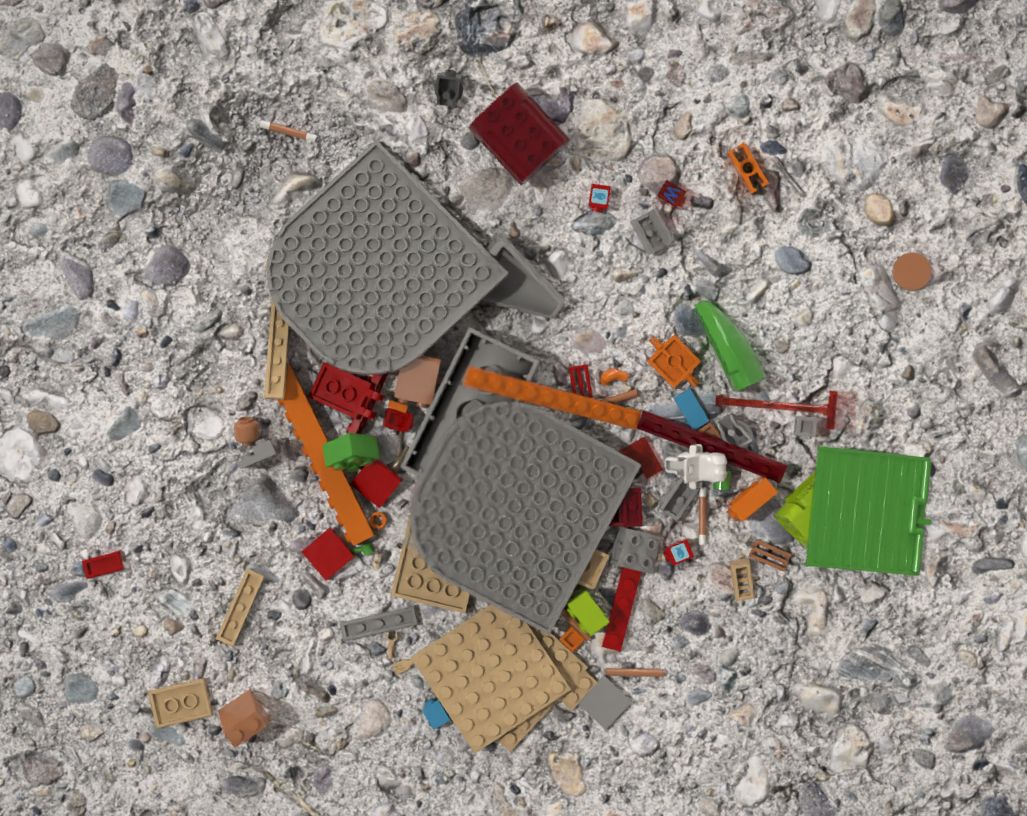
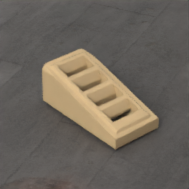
(740, 563)

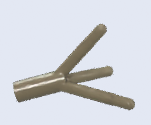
(399, 460)

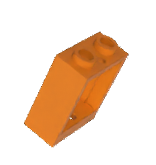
(751, 499)

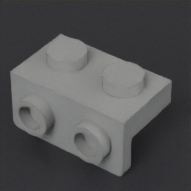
(652, 231)
(677, 498)

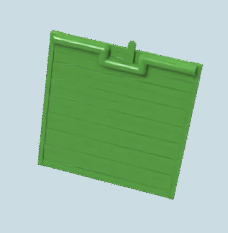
(868, 511)

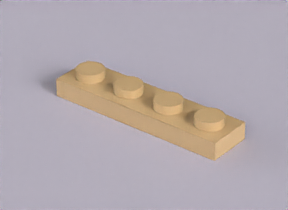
(240, 607)

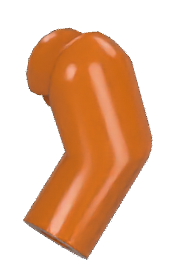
(613, 374)

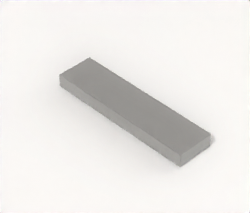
(379, 623)

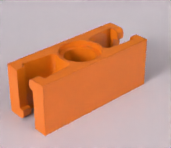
(751, 161)

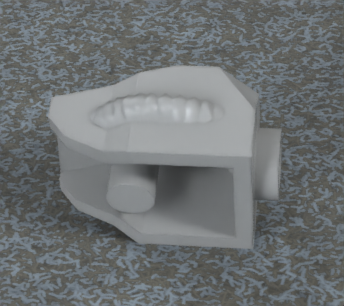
(735, 431)

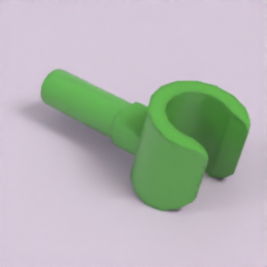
(366, 548)

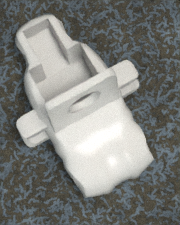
(697, 466)

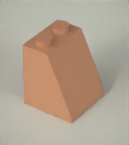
(418, 381)
(243, 718)

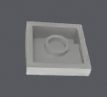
(263, 450)

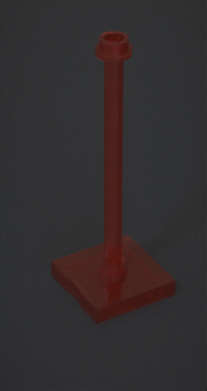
(828, 409)

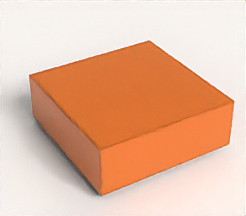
(398, 406)
(572, 639)

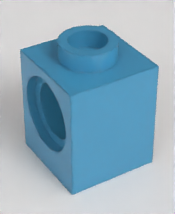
(435, 713)

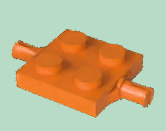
(673, 361)

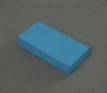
(691, 409)

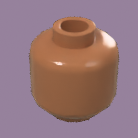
(246, 431)

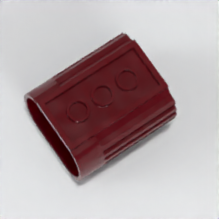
(518, 133)

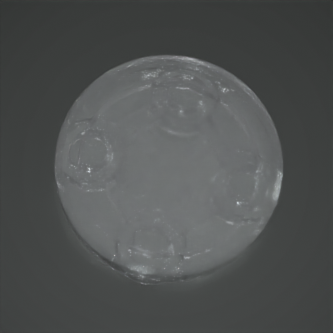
(388, 444)

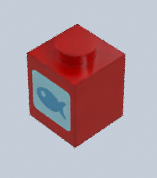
(599, 198)
(678, 552)

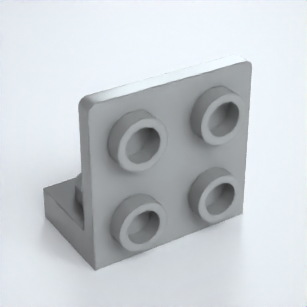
(635, 550)

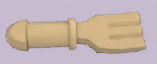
(402, 665)

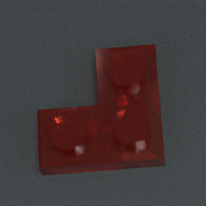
(642, 453)

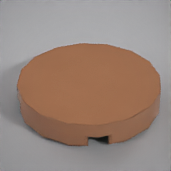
(911, 271)

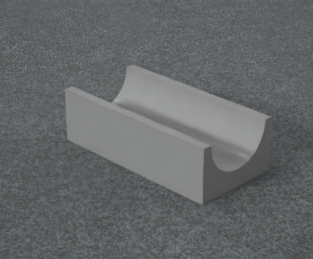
(455, 399)

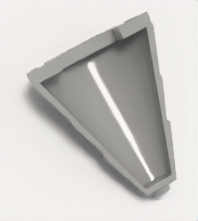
(524, 286)

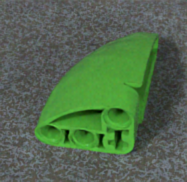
(730, 347)

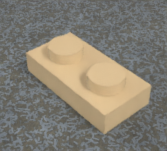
(578, 690)

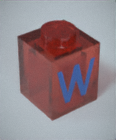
(671, 195)

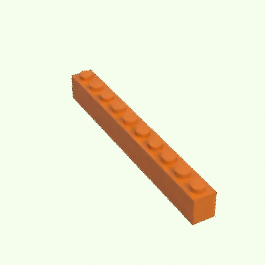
(332, 481)

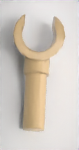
(391, 645)

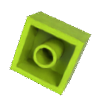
(587, 612)

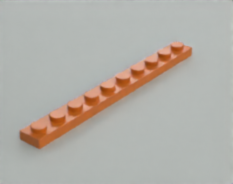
(551, 397)

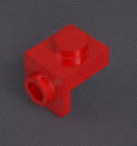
(398, 420)

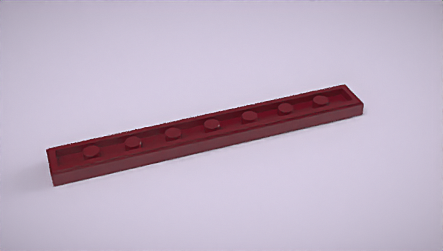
(734, 454)

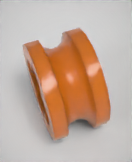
(372, 520)

